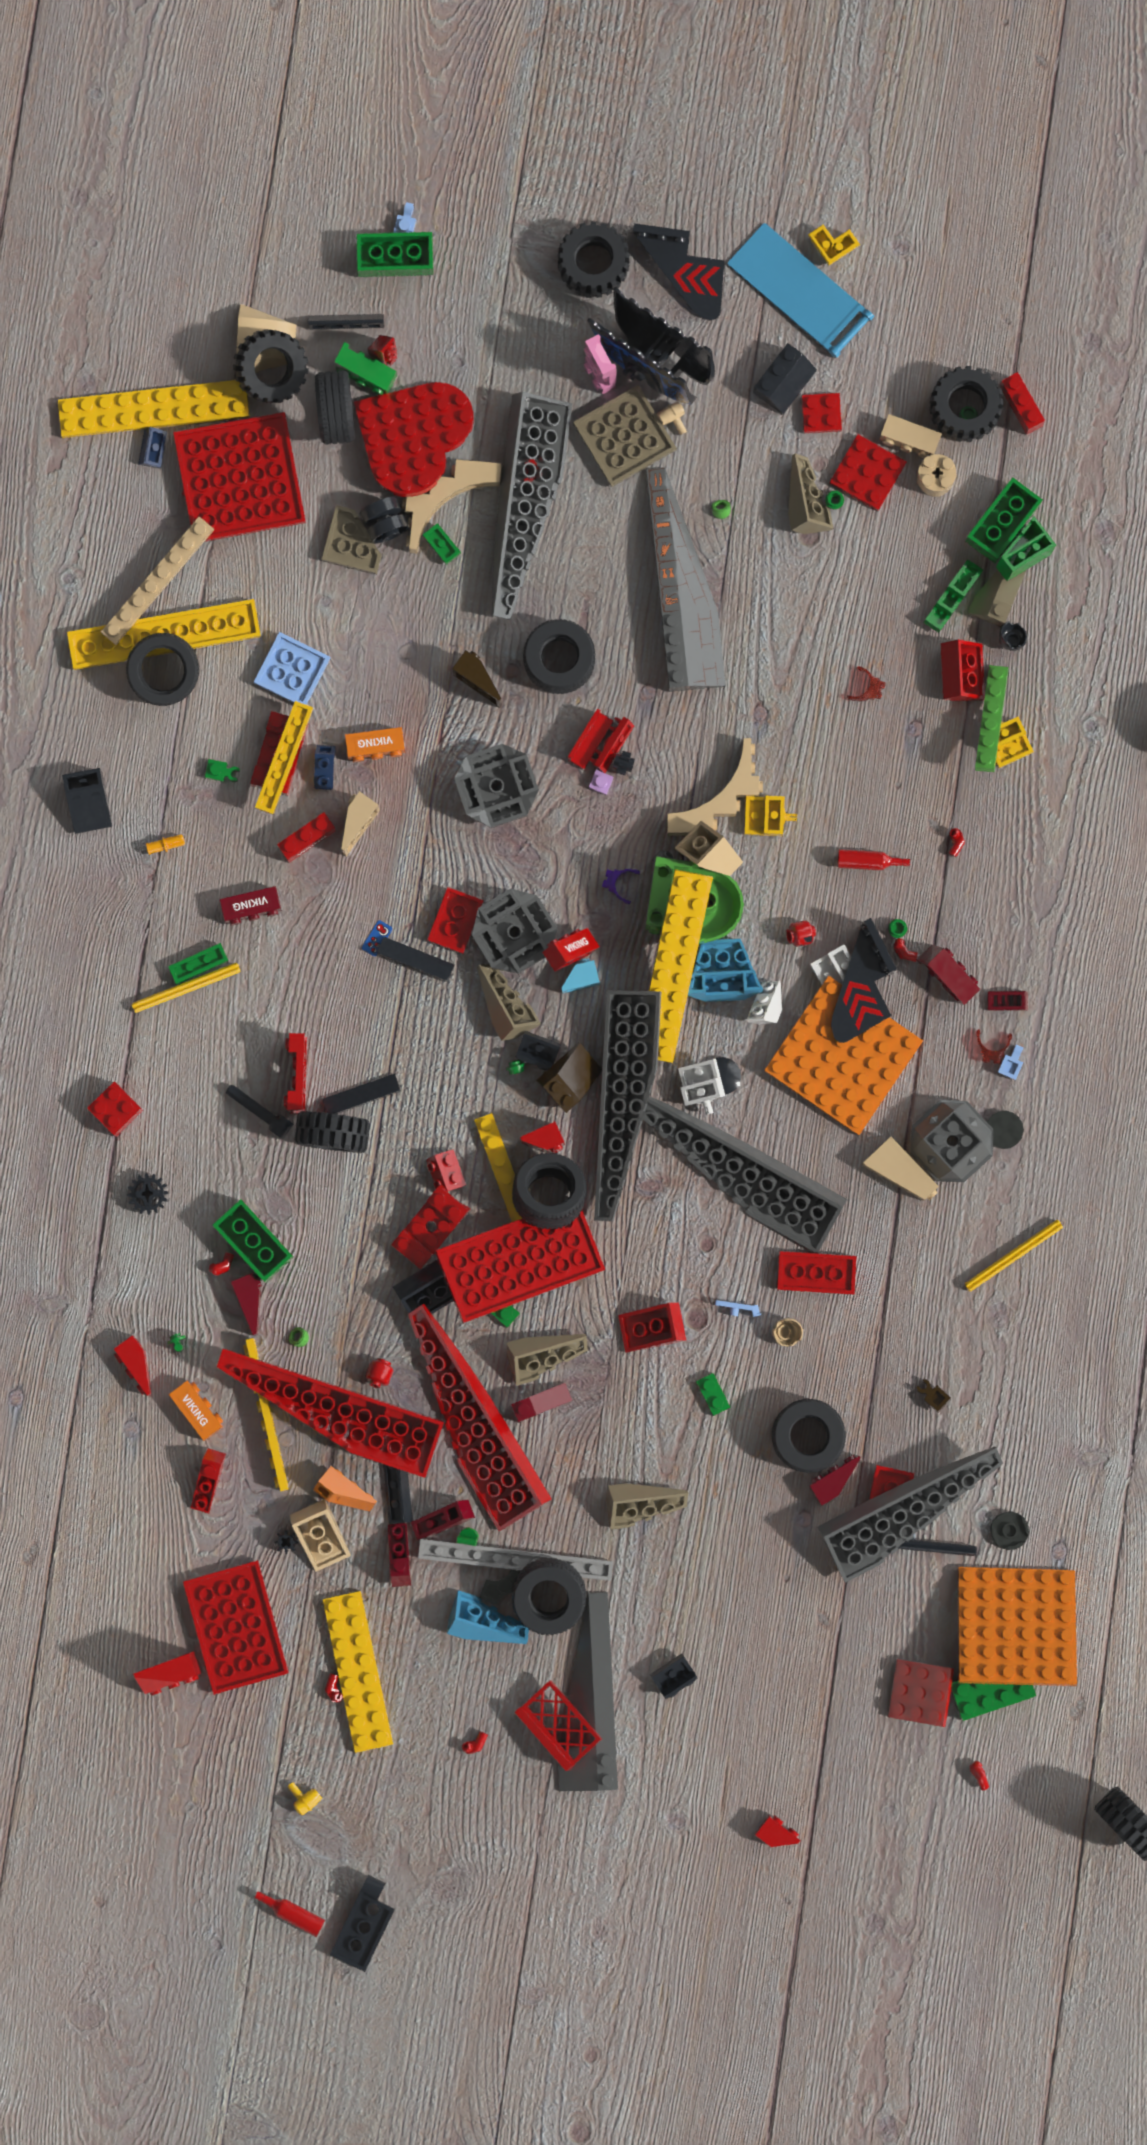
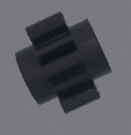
(624, 763)
(280, 1542)

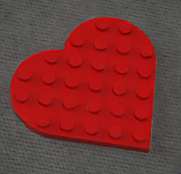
(412, 432)

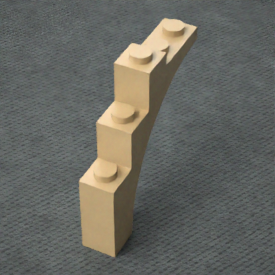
(466, 476)
(725, 803)

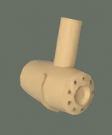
(672, 414)

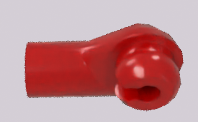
(957, 840)
(902, 952)
(222, 1267)
(331, 1688)

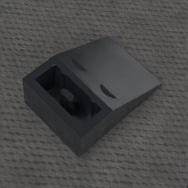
(87, 800)

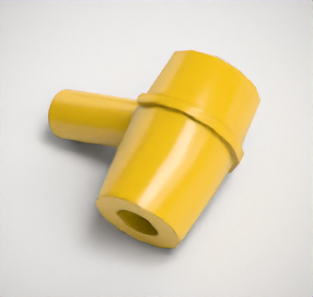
(304, 1802)

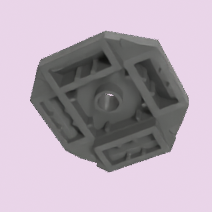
(490, 766)
(507, 912)
(949, 1162)

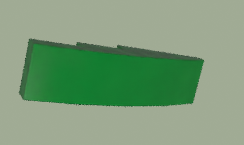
(953, 596)

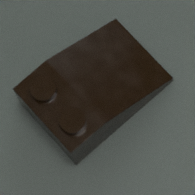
(473, 674)
(570, 1077)

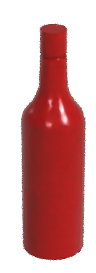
(868, 860)
(293, 1914)

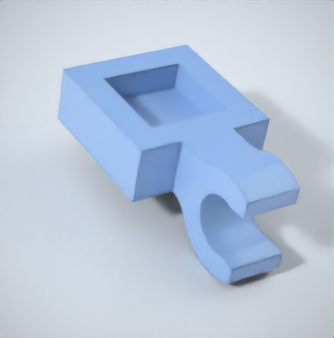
(405, 223)
(1011, 1065)

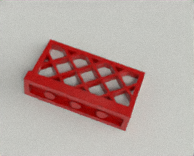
(545, 1736)

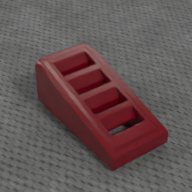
(1024, 1001)

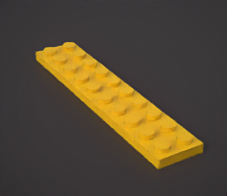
(152, 408)
(198, 627)
(677, 953)

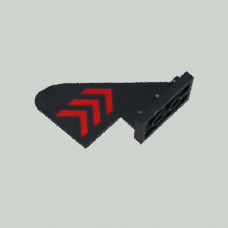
(694, 277)
(859, 999)

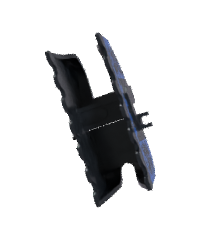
(650, 345)

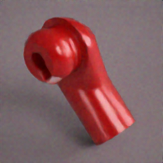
(475, 1745)
(979, 1773)

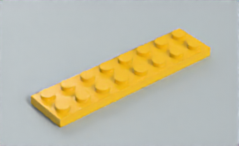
(357, 1671)

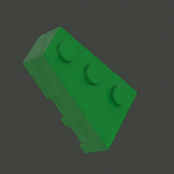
(365, 370)
(1026, 550)

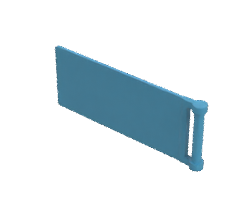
(798, 288)

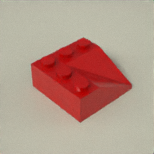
(169, 1674)

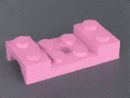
(599, 365)

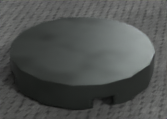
(1006, 1129)
(1009, 1530)

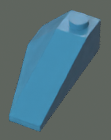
(477, 1621)

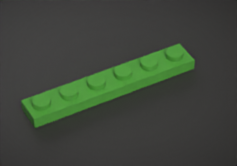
(991, 719)

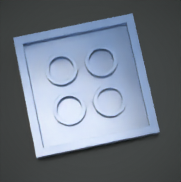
(292, 669)

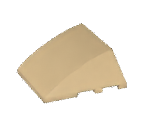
(252, 320)

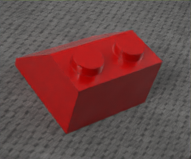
(545, 1139)

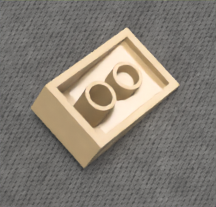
(359, 817)
(319, 1535)

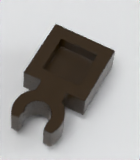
(935, 1396)

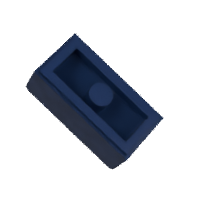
(152, 447)

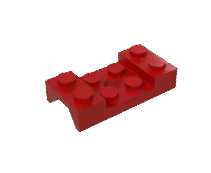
(271, 740)
(297, 1046)
(416, 1240)

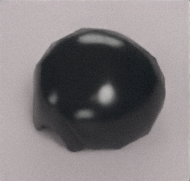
(1012, 636)

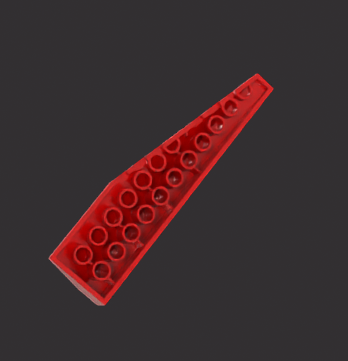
(344, 1416)
(478, 1431)

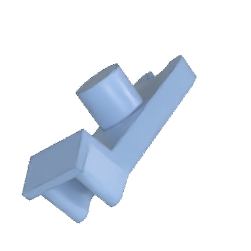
(734, 1308)

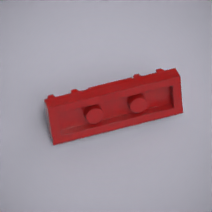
(613, 744)

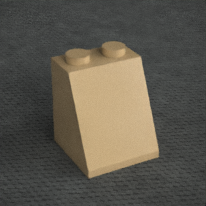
(709, 850)

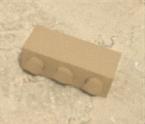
(910, 436)

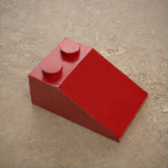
(652, 1327)

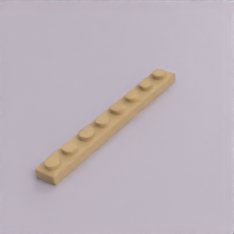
(157, 580)

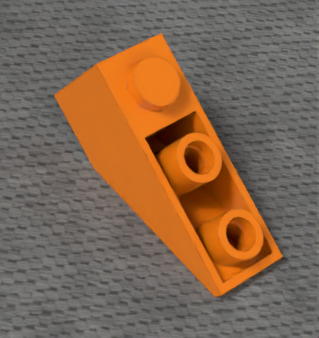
(340, 1490)

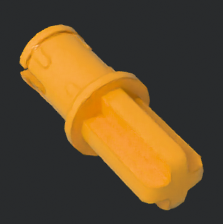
(165, 844)

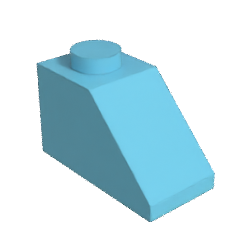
(581, 977)

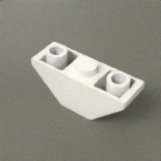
(767, 1004)

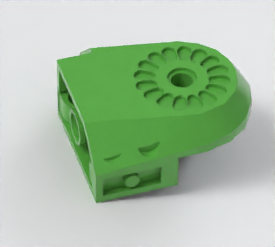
(724, 896)

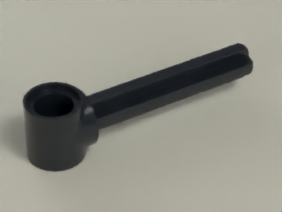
(278, 1124)

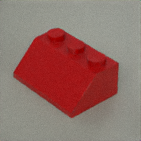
(962, 671)

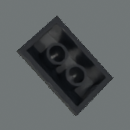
(784, 379)
(425, 1287)

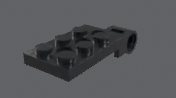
(359, 1913)

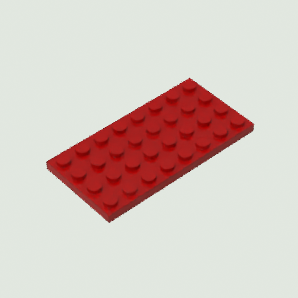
(516, 1264)

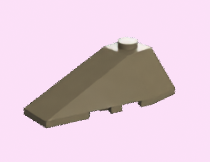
(806, 507)
(996, 598)
(506, 1009)
(535, 1355)
(636, 1502)

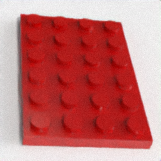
(235, 1627)

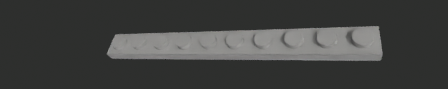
(507, 1558)

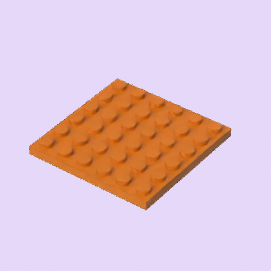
(838, 1077)
(1017, 1626)

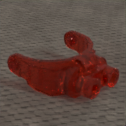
(873, 691)
(988, 1054)

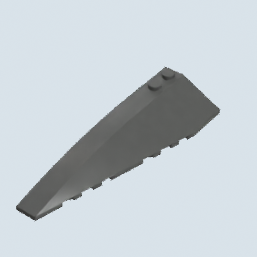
(880, 1525)
(593, 1698)

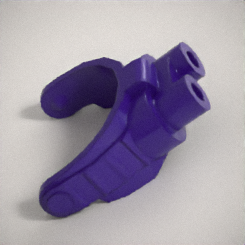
(612, 878)

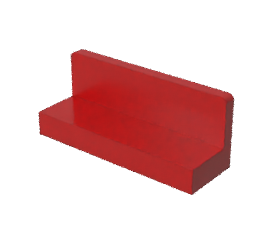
(590, 739)

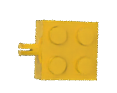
(1012, 743)
(766, 816)

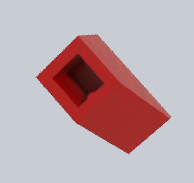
(775, 1834)

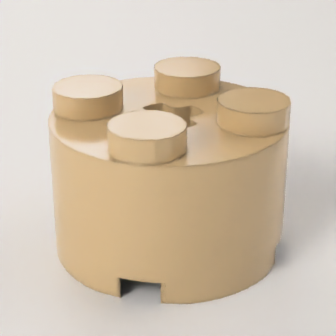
(936, 464)

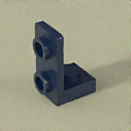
(324, 767)

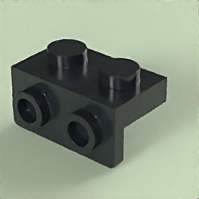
(537, 1051)
(674, 1676)

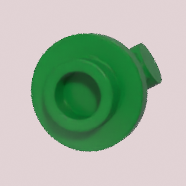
(176, 1340)
(468, 1536)

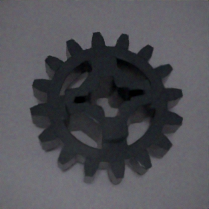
(139, 1194)

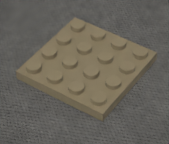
(624, 436)

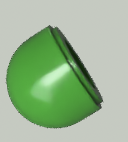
(721, 513)
(302, 1341)

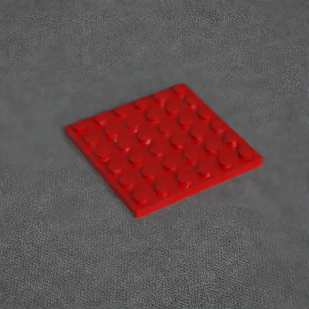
(240, 476)

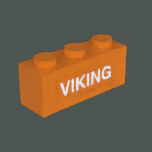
(375, 744)
(197, 1410)

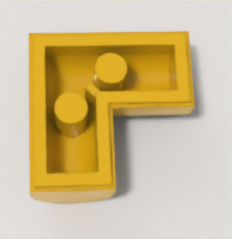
(831, 248)

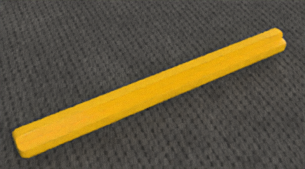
(185, 987)
(1013, 1255)

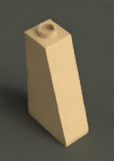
(900, 1169)

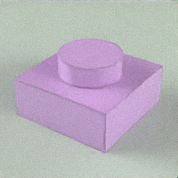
(601, 782)

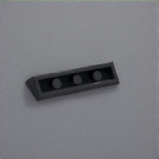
(354, 321)
(415, 959)
(362, 1094)
(397, 1495)

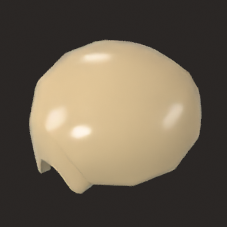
(787, 1332)

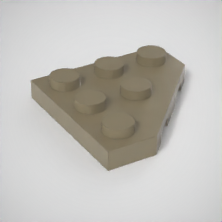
(350, 543)

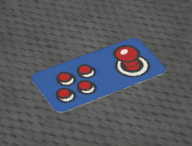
(376, 936)

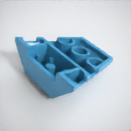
(723, 973)

